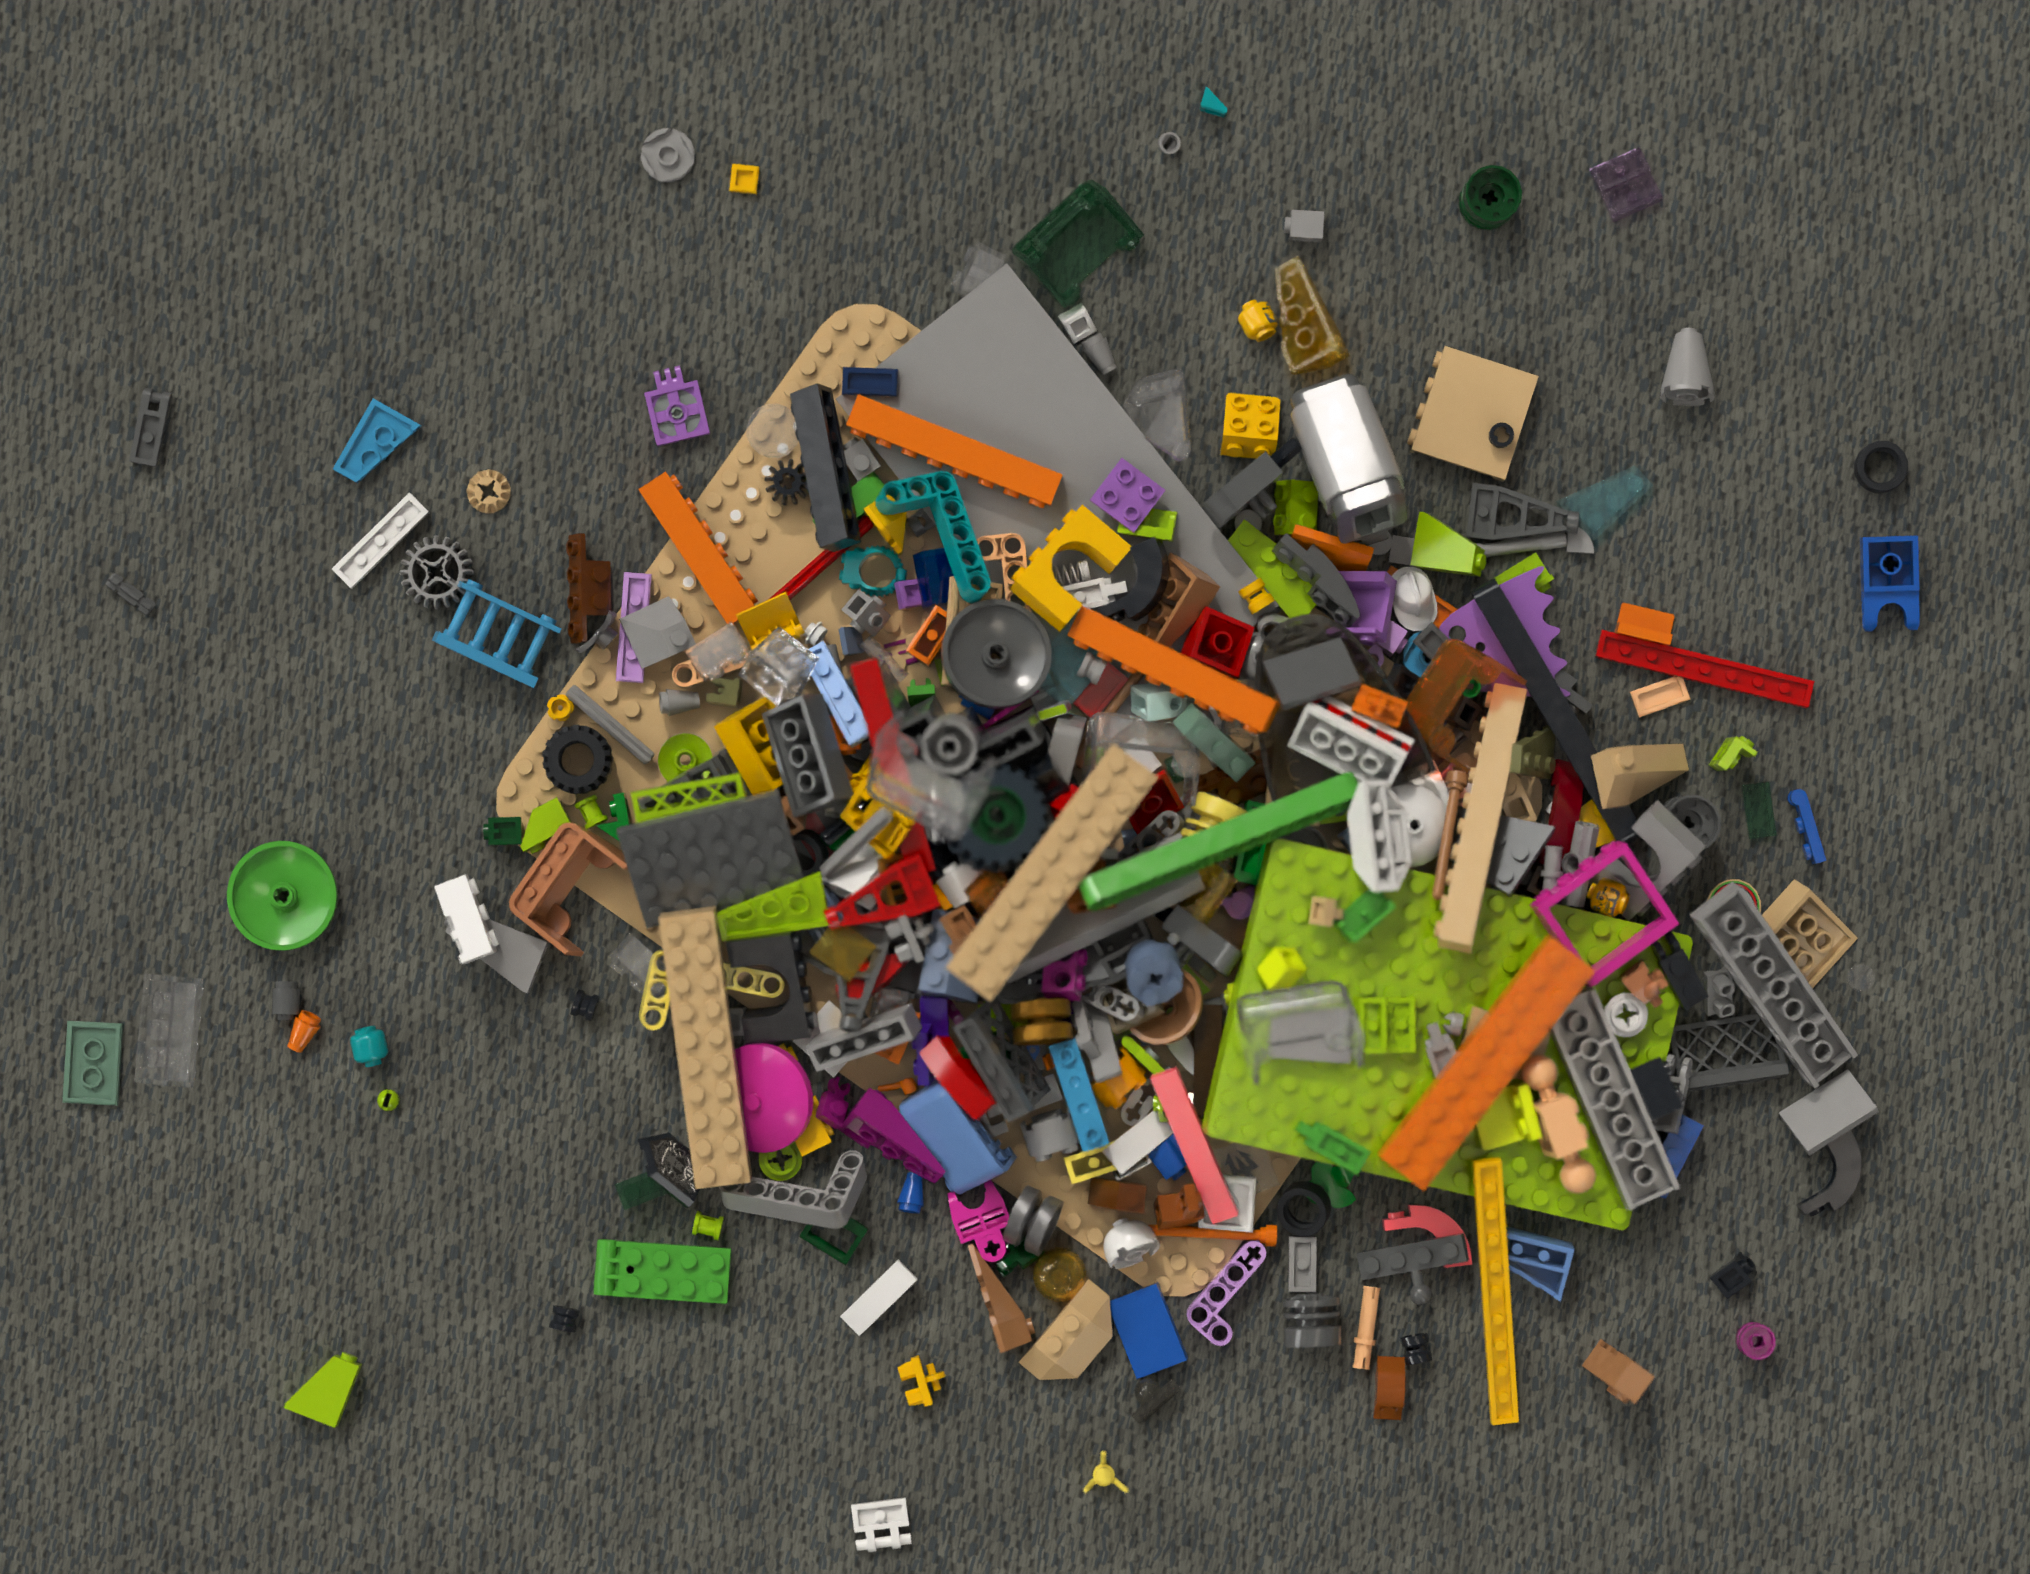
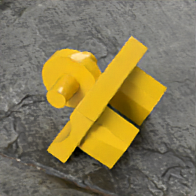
(921, 1394)

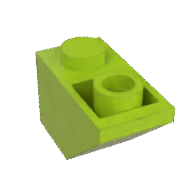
(543, 825)

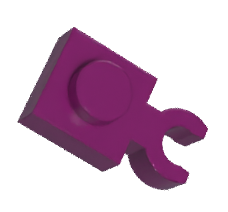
(832, 1107)

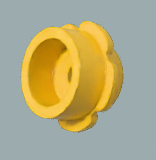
(553, 704)

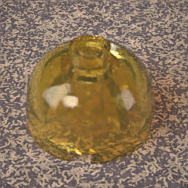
(1059, 1274)

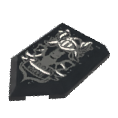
(670, 1166)

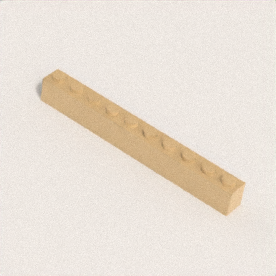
(1481, 819)

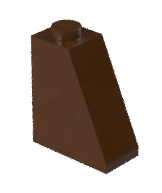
(1117, 1194)

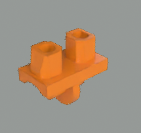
(1379, 706)

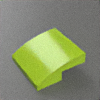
(1388, 1024)

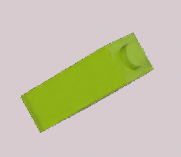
(1444, 549)
(328, 1391)

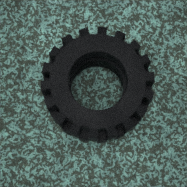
(553, 759)

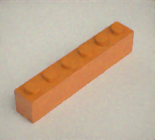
(696, 546)

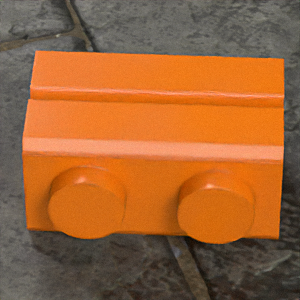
(929, 637)

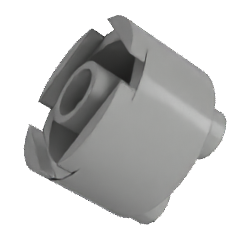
(951, 759)
(1050, 1134)

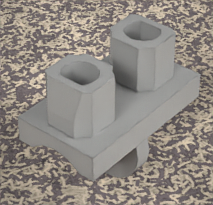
(909, 949)
(1719, 989)

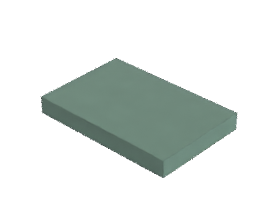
(92, 1063)

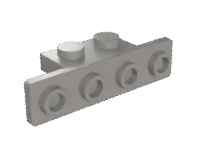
(1096, 1039)

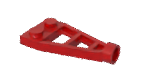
(917, 886)

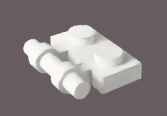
(877, 1516)

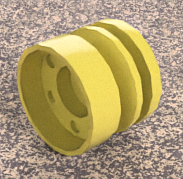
(1211, 812)

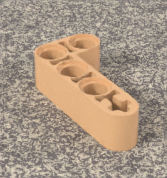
(1008, 559)

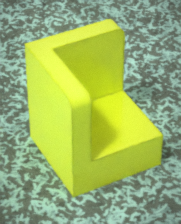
(1281, 968)

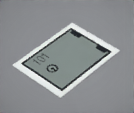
(1141, 1163)

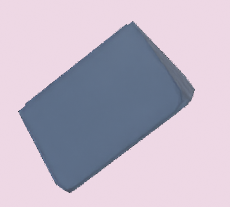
(850, 641)

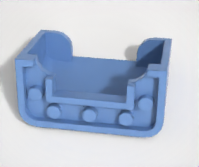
(955, 1138)

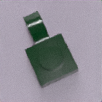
(1016, 1256)

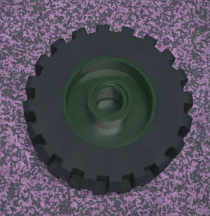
(1005, 825)

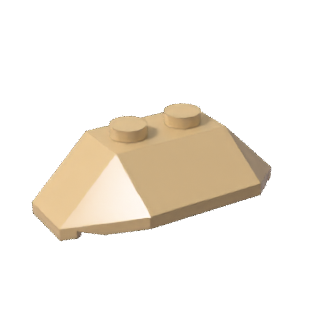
(1072, 1337)

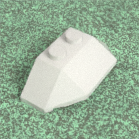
(1378, 836)

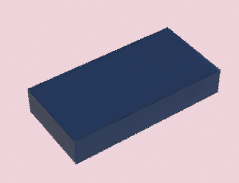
(870, 381)

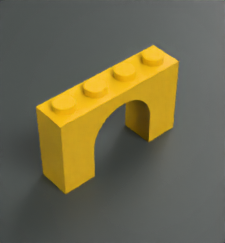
(1081, 533)

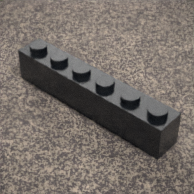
(825, 468)

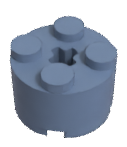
(1153, 972)

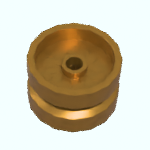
(1042, 1020)

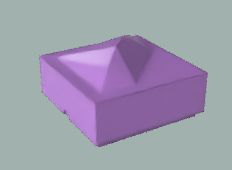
(908, 594)

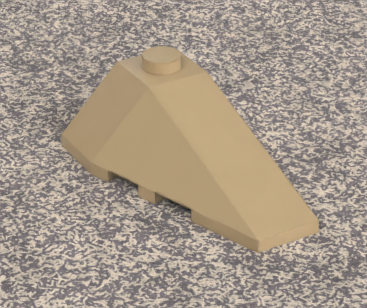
(1636, 770)

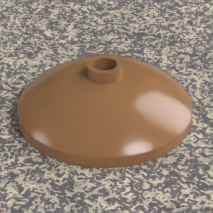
(1174, 1026)

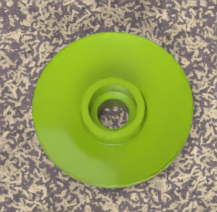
(680, 745)

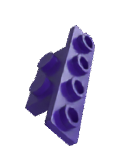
(934, 1023)

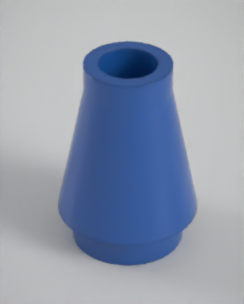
(911, 1194)

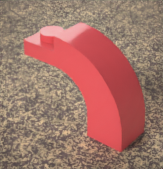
(1430, 1219)

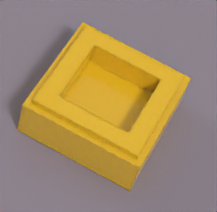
(744, 179)

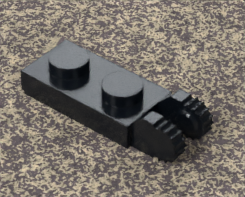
(1679, 973)

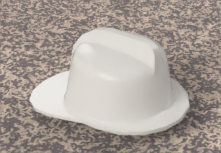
(1414, 599)

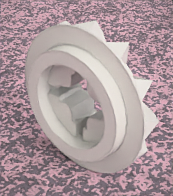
(1635, 1022)

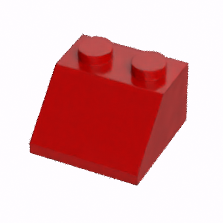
(1218, 642)
(1158, 799)

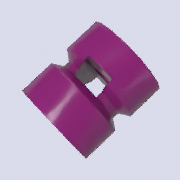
(1755, 1340)

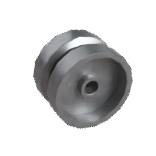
(1033, 1220)

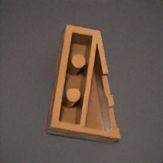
(1624, 1376)

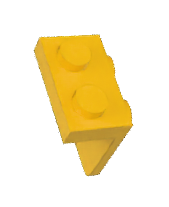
(1250, 425)

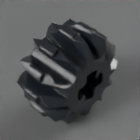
(779, 479)

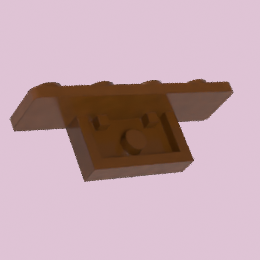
(588, 588)
(1247, 787)

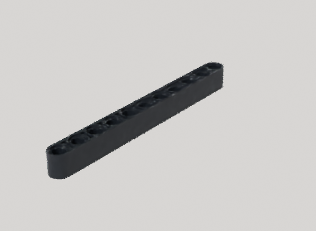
(1550, 701)

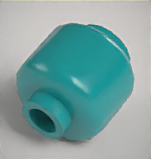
(369, 1046)

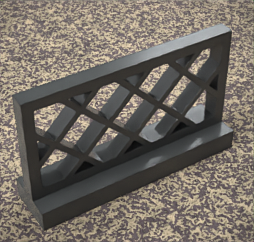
(991, 1062)
(1731, 1075)

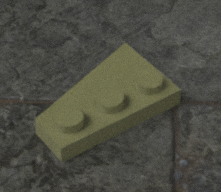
(1534, 755)

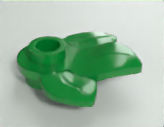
(1335, 1183)

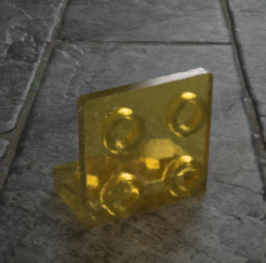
(1206, 902)

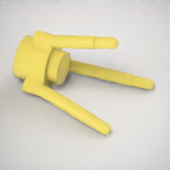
(1104, 1476)

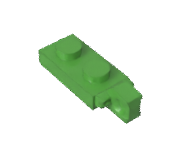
(1334, 1146)

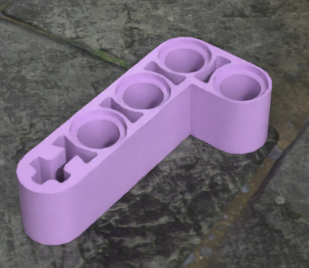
(1230, 1287)

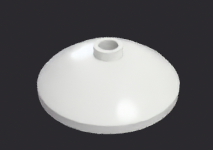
(1429, 812)

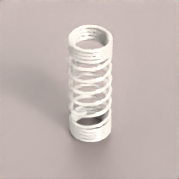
(1084, 569)

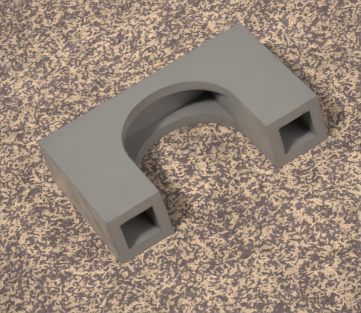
(1675, 848)

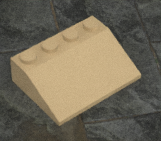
(1808, 931)

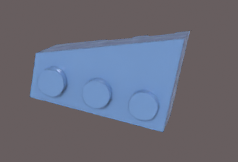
(1540, 1259)

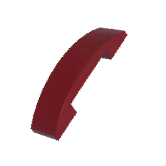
(1564, 808)

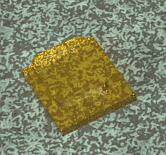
(843, 951)

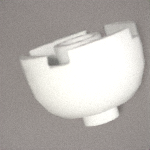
(1128, 1243)

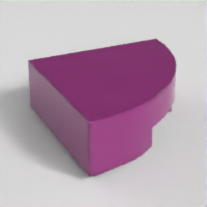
(954, 1013)

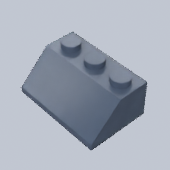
(934, 977)

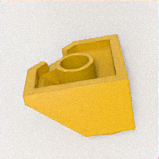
(889, 526)

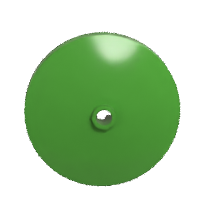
(256, 891)

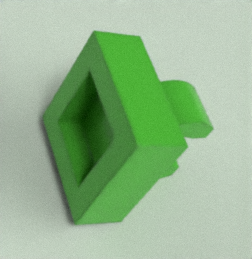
(919, 693)

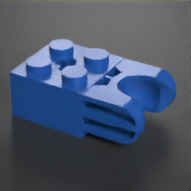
(1886, 587)

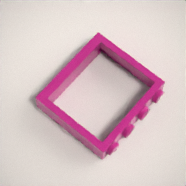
(1589, 868)

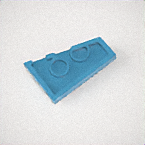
(373, 440)

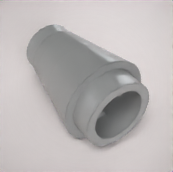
(1099, 353)
(678, 701)

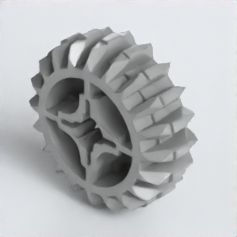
(429, 583)

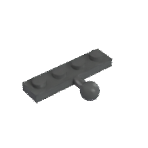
(1413, 1258)

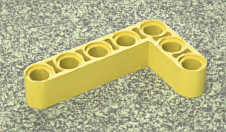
(661, 1003)

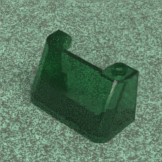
(1076, 240)

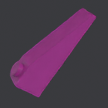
(880, 1124)

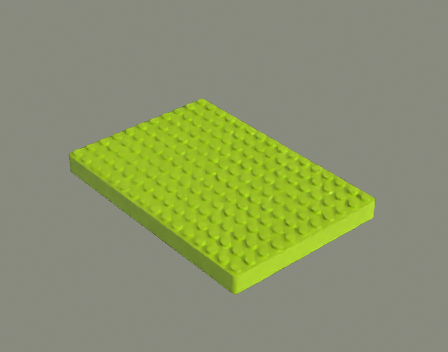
(1404, 961)

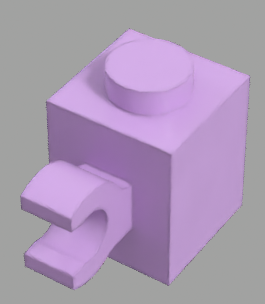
(1394, 643)

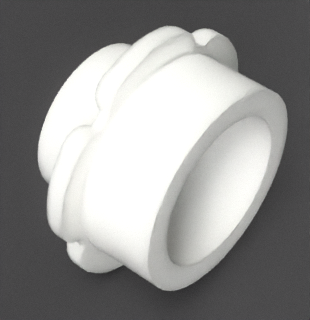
(815, 633)

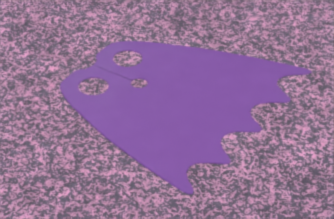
(1529, 607)

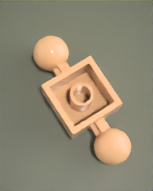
(1559, 1125)

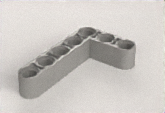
(1064, 747)
(803, 1204)

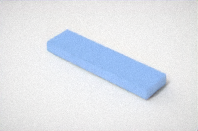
(839, 696)

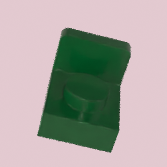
(503, 831)

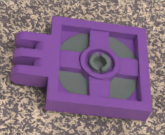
(676, 409)

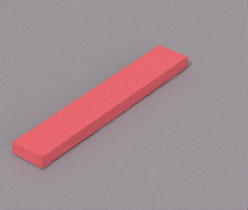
(1194, 1145)

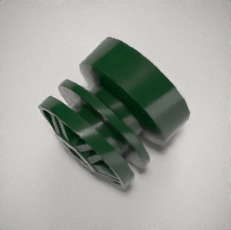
(1504, 193)

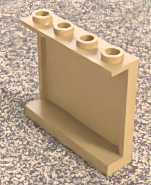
(1464, 405)

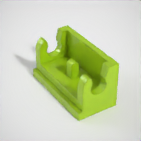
(1156, 524)

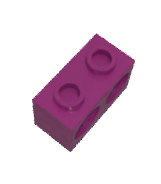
(1061, 970)

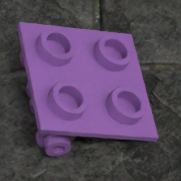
(1127, 495)

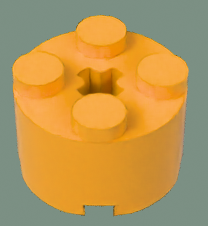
(1113, 1091)

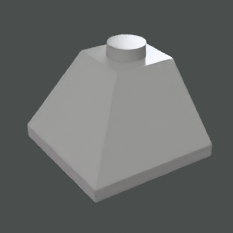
(657, 632)

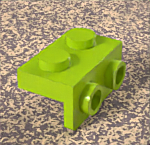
(1295, 506)

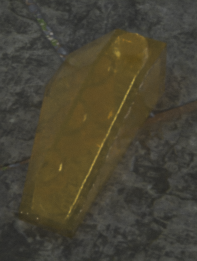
(1308, 331)

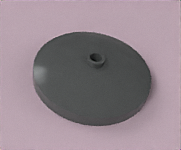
(1002, 630)

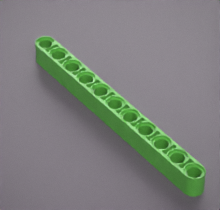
(1218, 842)

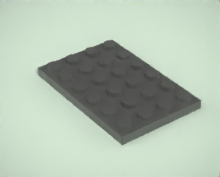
(710, 856)

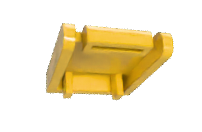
(891, 836)

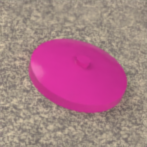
(773, 1095)

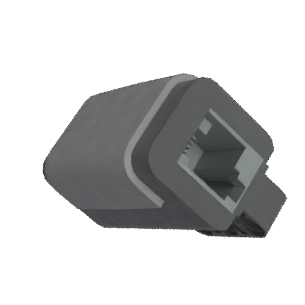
(1349, 459)

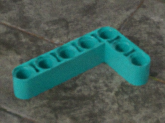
(946, 524)

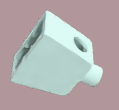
(1156, 702)

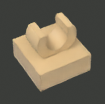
(1324, 911)

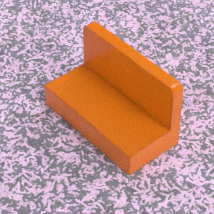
(1645, 624)

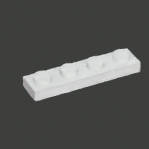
(380, 540)

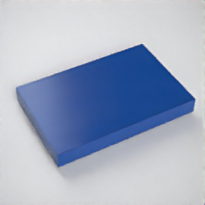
(1147, 1330)

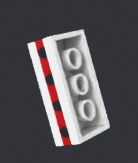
(1350, 741)

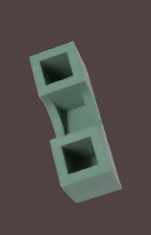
(1213, 742)

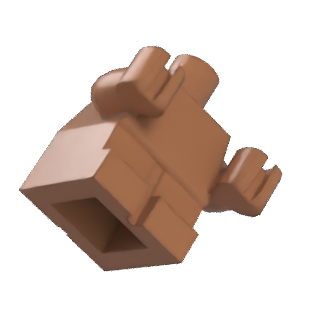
(1644, 985)

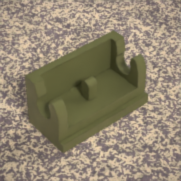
(729, 695)

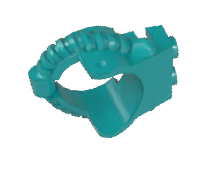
(853, 563)

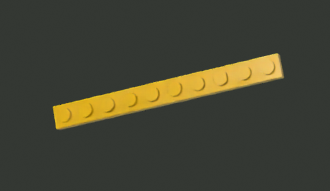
(1495, 1290)

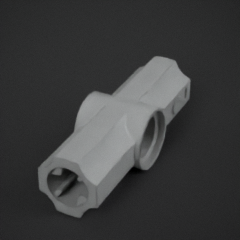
(1582, 847)

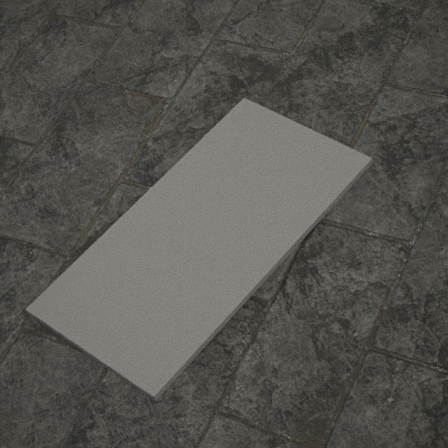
(1017, 383)

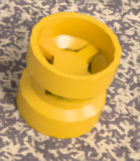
(1261, 600)

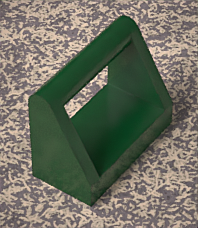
(852, 1225)

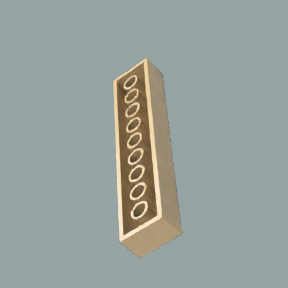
(1051, 872)
(705, 1047)

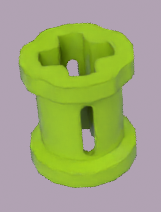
(591, 812)
(707, 1225)

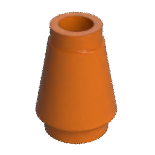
(303, 1030)

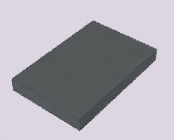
(1311, 673)

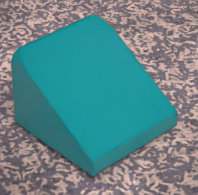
(1212, 105)

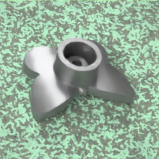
(603, 635)

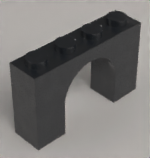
(794, 1016)

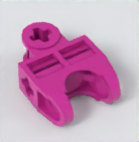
(964, 1217)

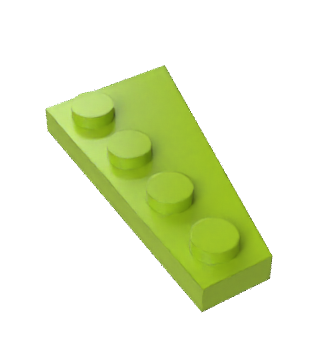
(1278, 577)
(777, 911)

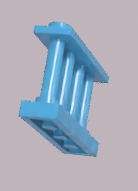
(475, 648)
(1079, 1094)

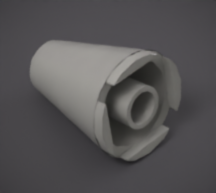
(1687, 371)

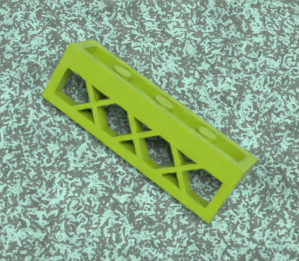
(669, 809)

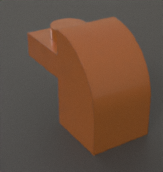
(1179, 1208)
(1389, 1388)

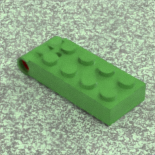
(662, 1271)

